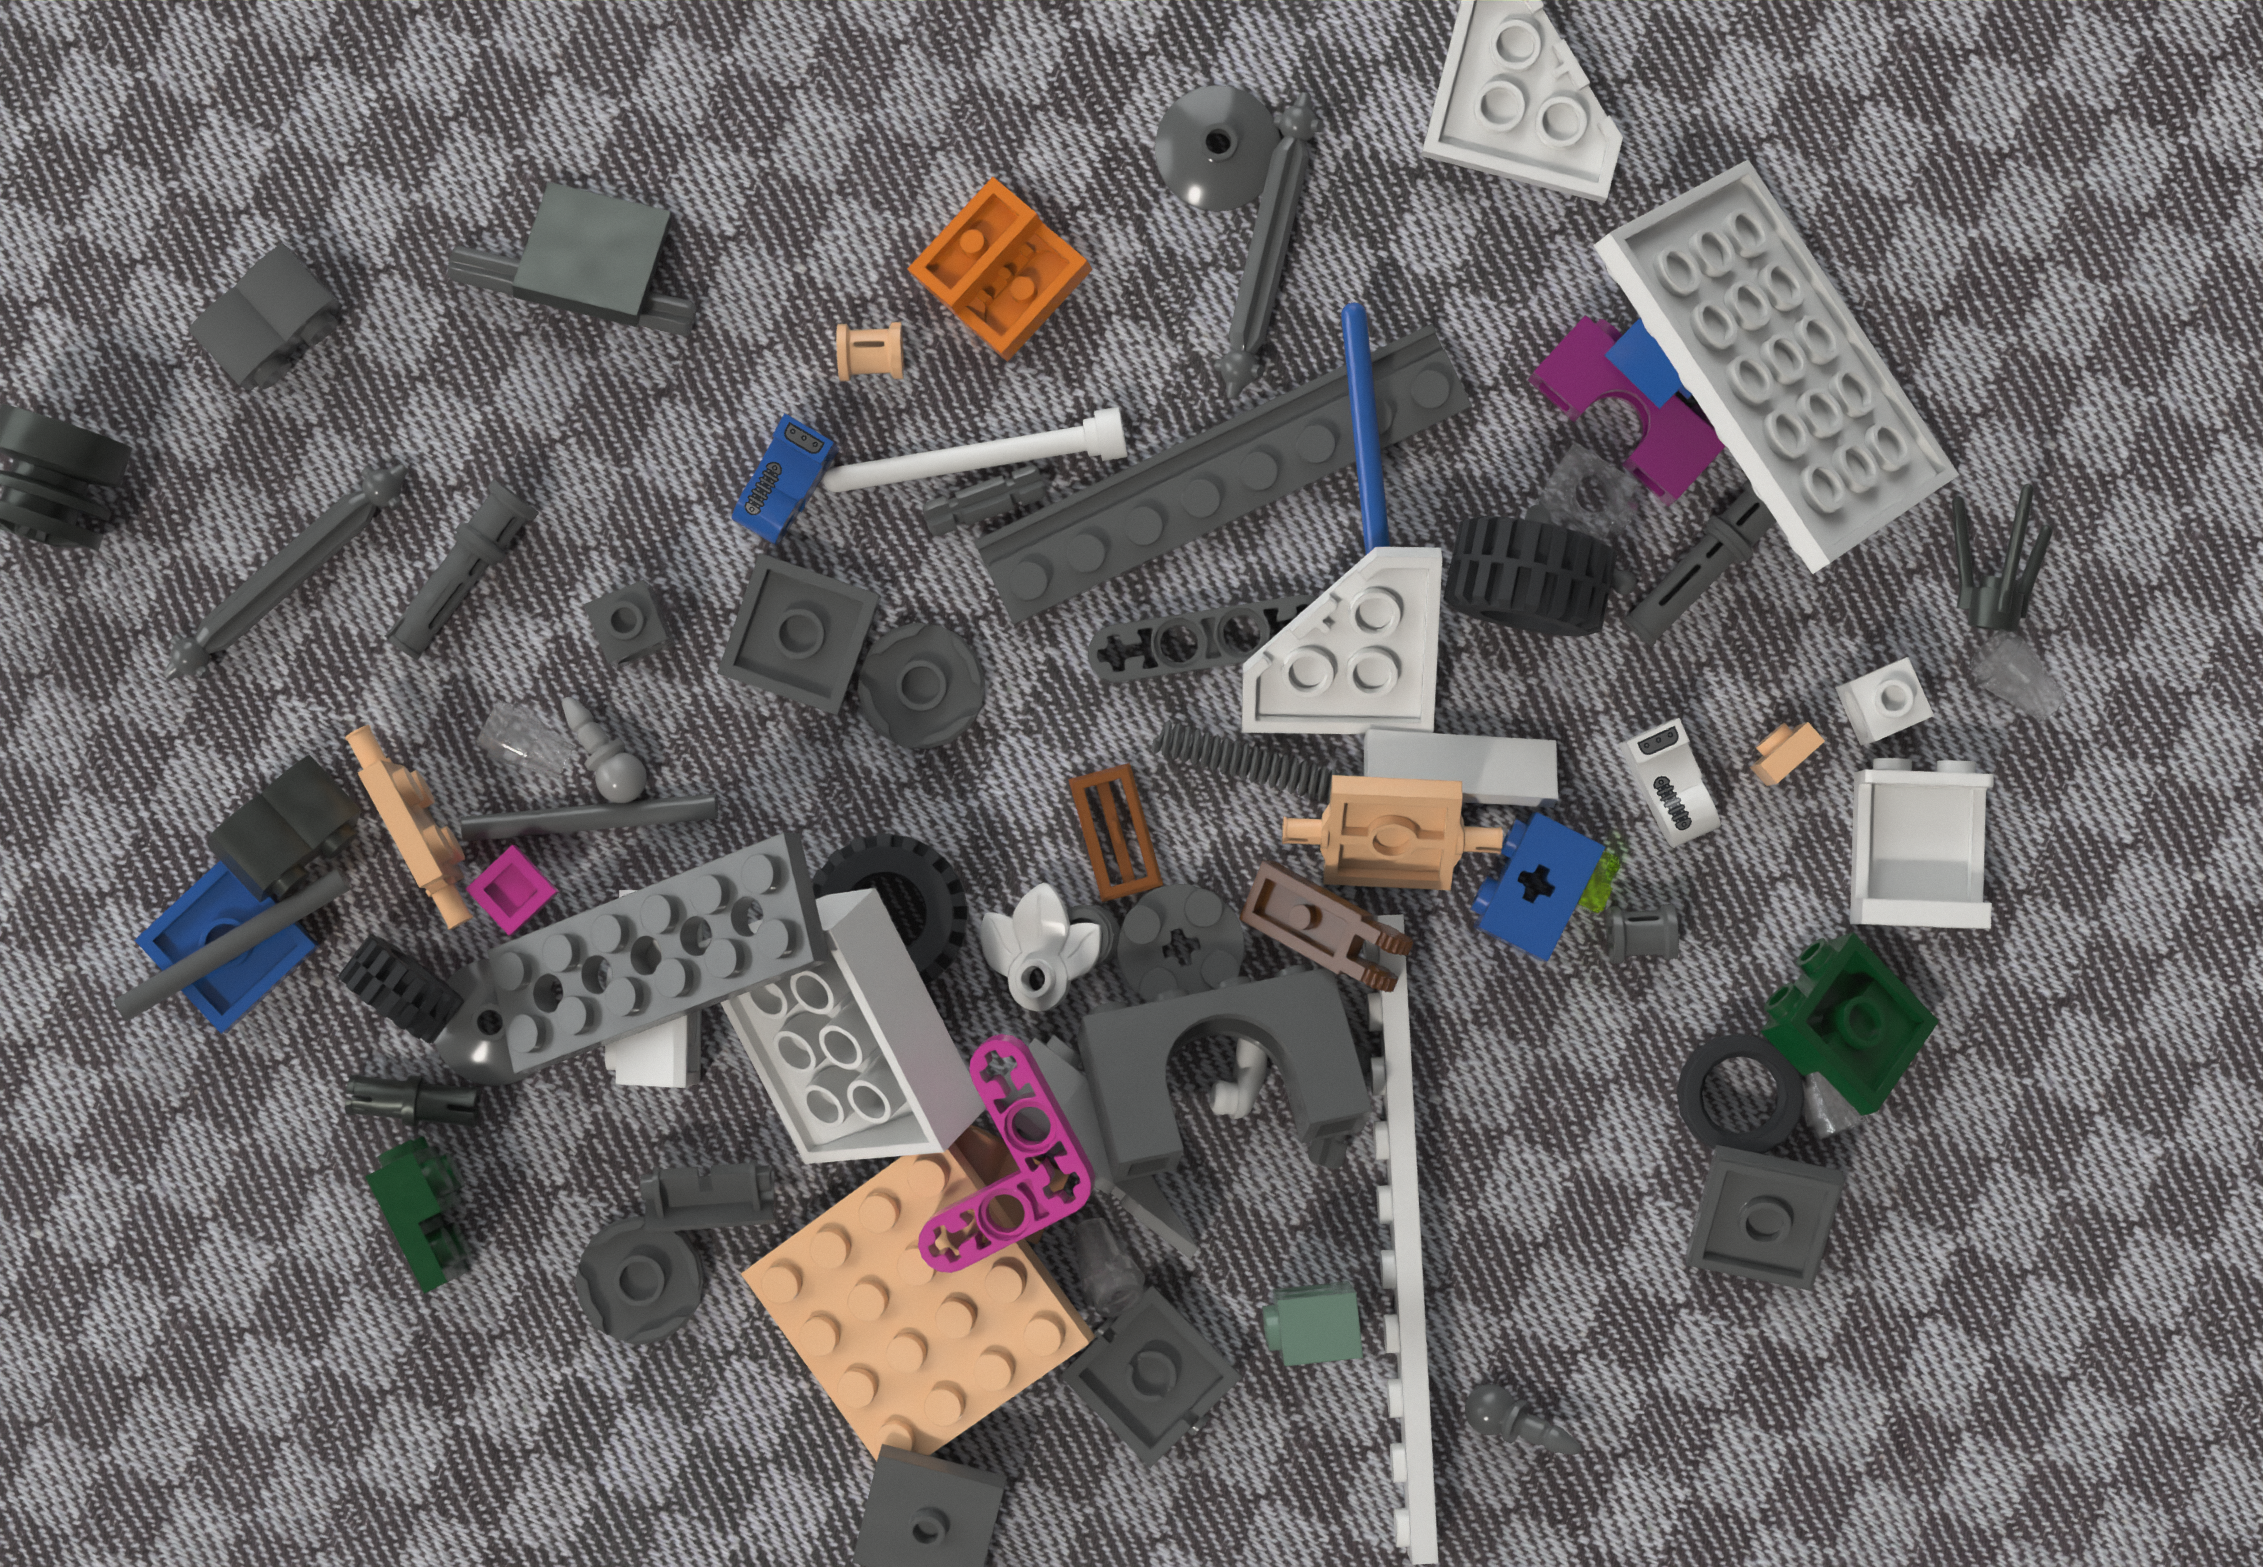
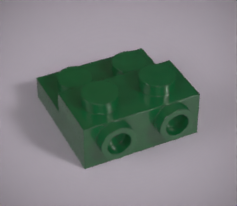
(1848, 1021)
(413, 1194)

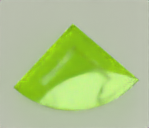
(1598, 887)

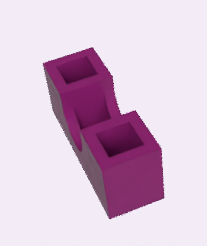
(1674, 439)

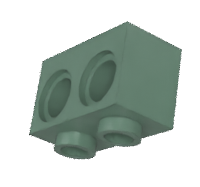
(1314, 1323)

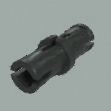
(412, 1100)

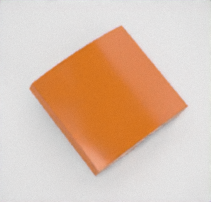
(1000, 269)

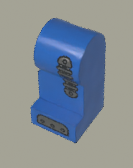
(784, 479)

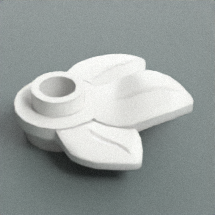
(1043, 939)

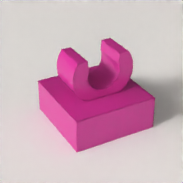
(512, 890)

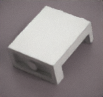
(1919, 845)

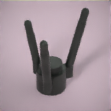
(2003, 599)

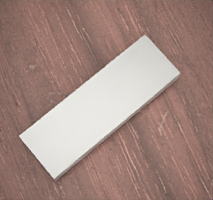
(1489, 767)

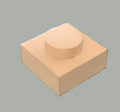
(1785, 751)

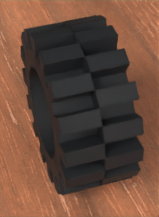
(401, 988)

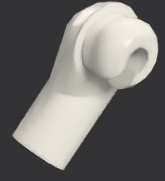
(1247, 1079)

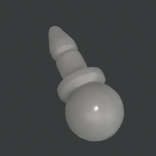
(618, 774)

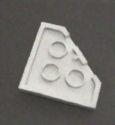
(1520, 103)
(1354, 654)

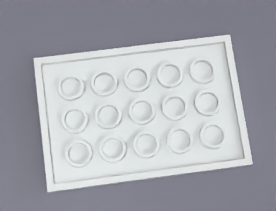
(1777, 363)

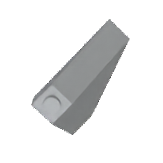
(1070, 1087)

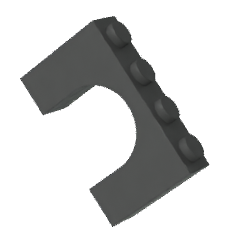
(1289, 1017)

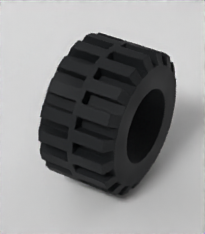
(1530, 576)
(922, 868)

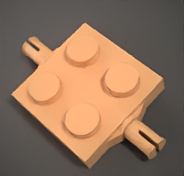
(403, 806)
(1392, 833)

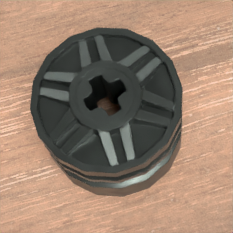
(52, 475)

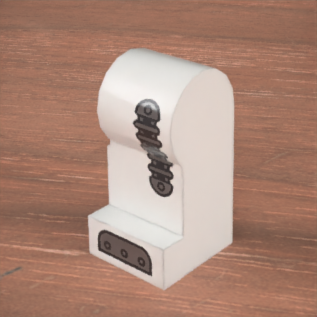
(1671, 782)

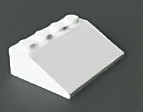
(856, 1045)

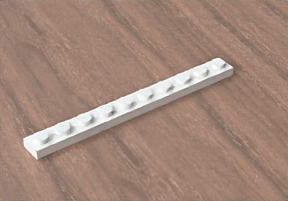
(1402, 1264)

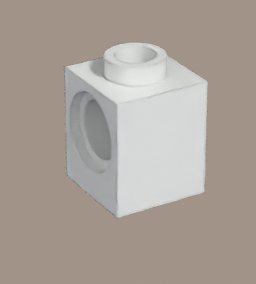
(1884, 701)

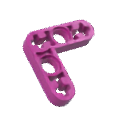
(1029, 1182)

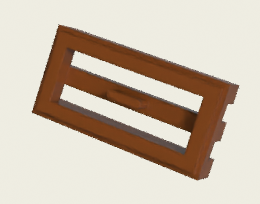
(1101, 780)

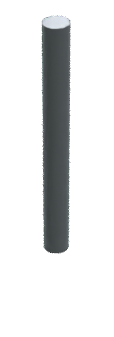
(589, 817)
(232, 944)

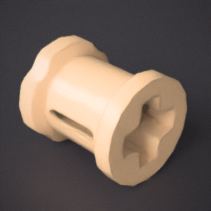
(870, 351)

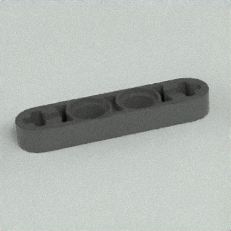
(1206, 627)

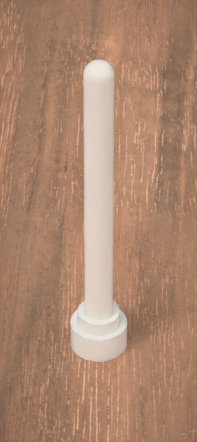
(1098, 436)

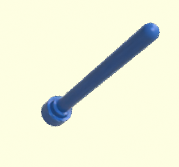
(1365, 426)

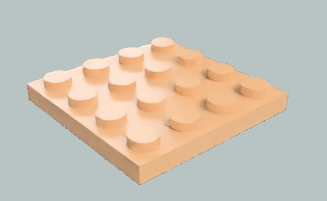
(898, 1343)

